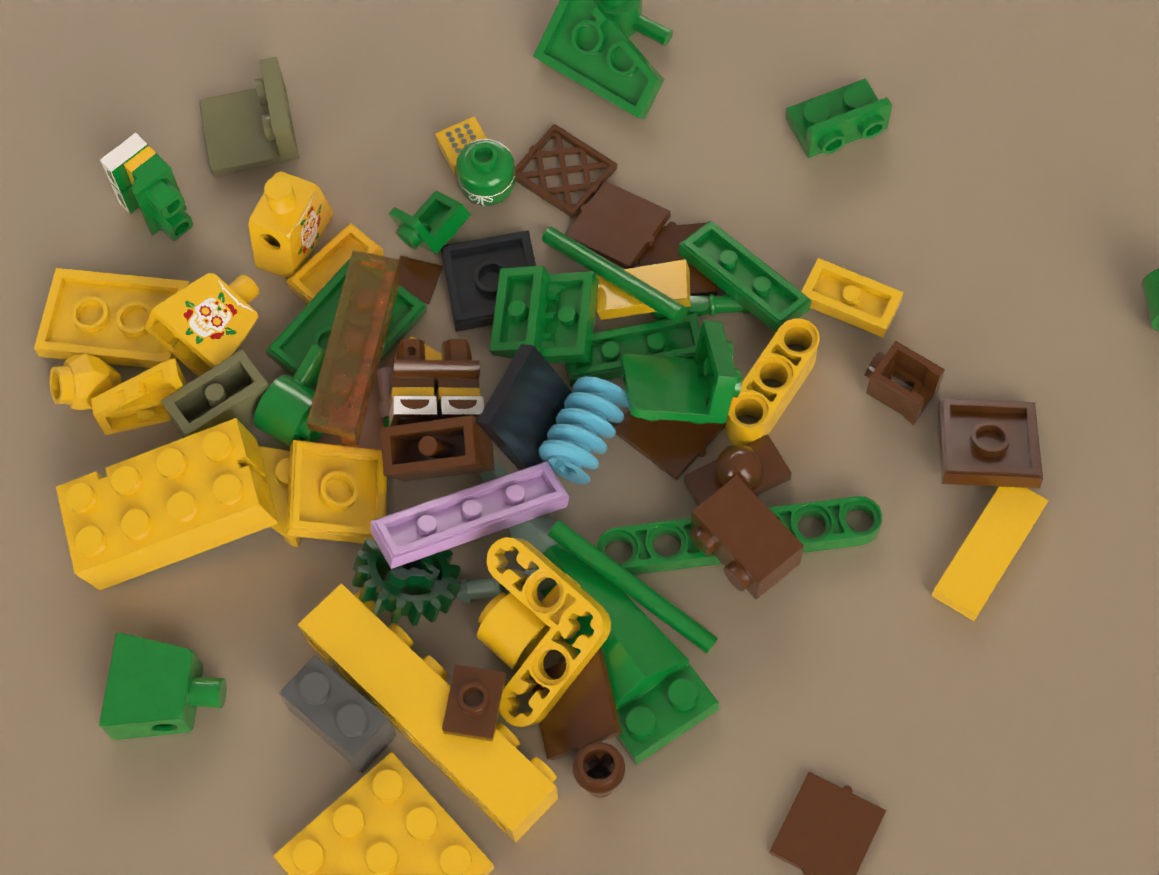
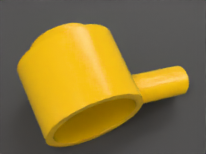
(512, 628)

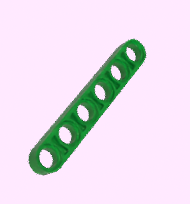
(830, 512)

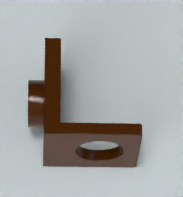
(474, 702)

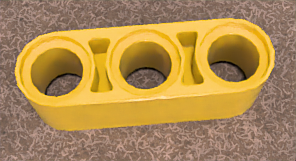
(774, 363)

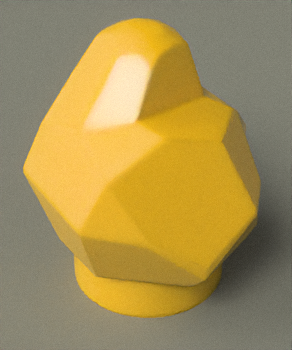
(81, 380)

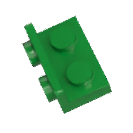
(838, 118)

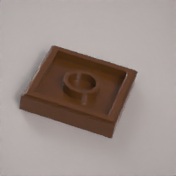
(989, 443)

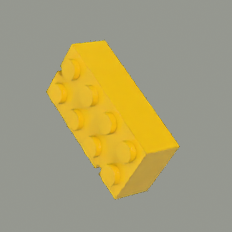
(166, 505)

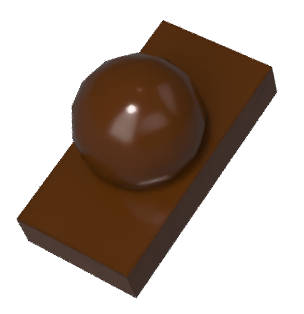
(755, 464)

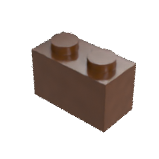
(436, 449)
(745, 538)

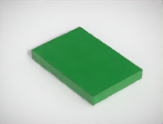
(317, 318)

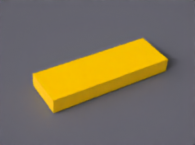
(989, 550)

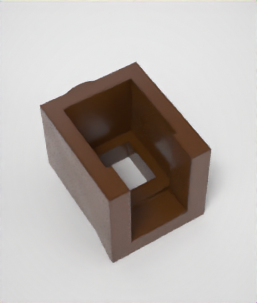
(909, 368)

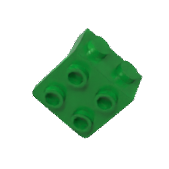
(684, 387)

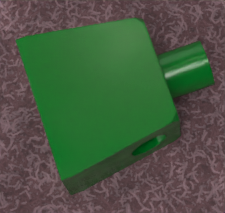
(155, 689)

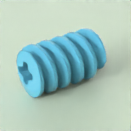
(581, 425)

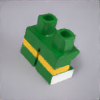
(147, 183)

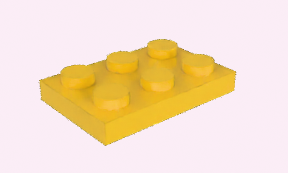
(104, 317)

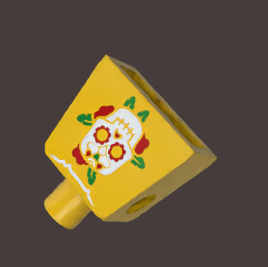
(287, 224)
(205, 320)

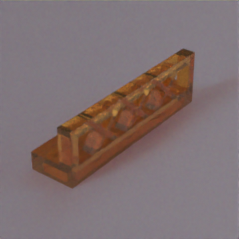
(355, 347)

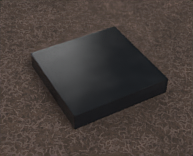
(474, 272)
(524, 407)

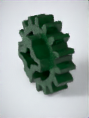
(409, 589)

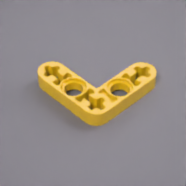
(560, 619)

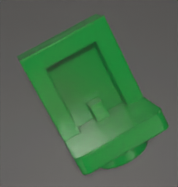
(432, 223)

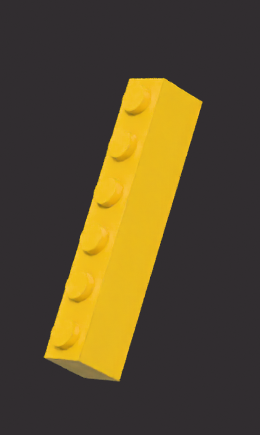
(415, 700)

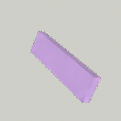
(468, 514)

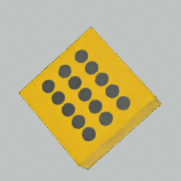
(456, 137)

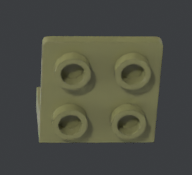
(250, 125)

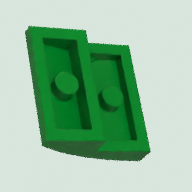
(545, 312)

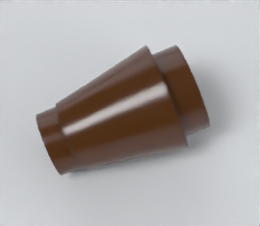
(599, 758)

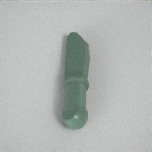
(491, 587)

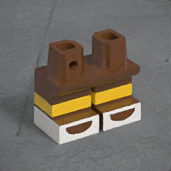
(433, 388)

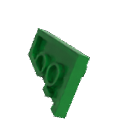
(599, 56)

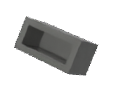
(338, 714)

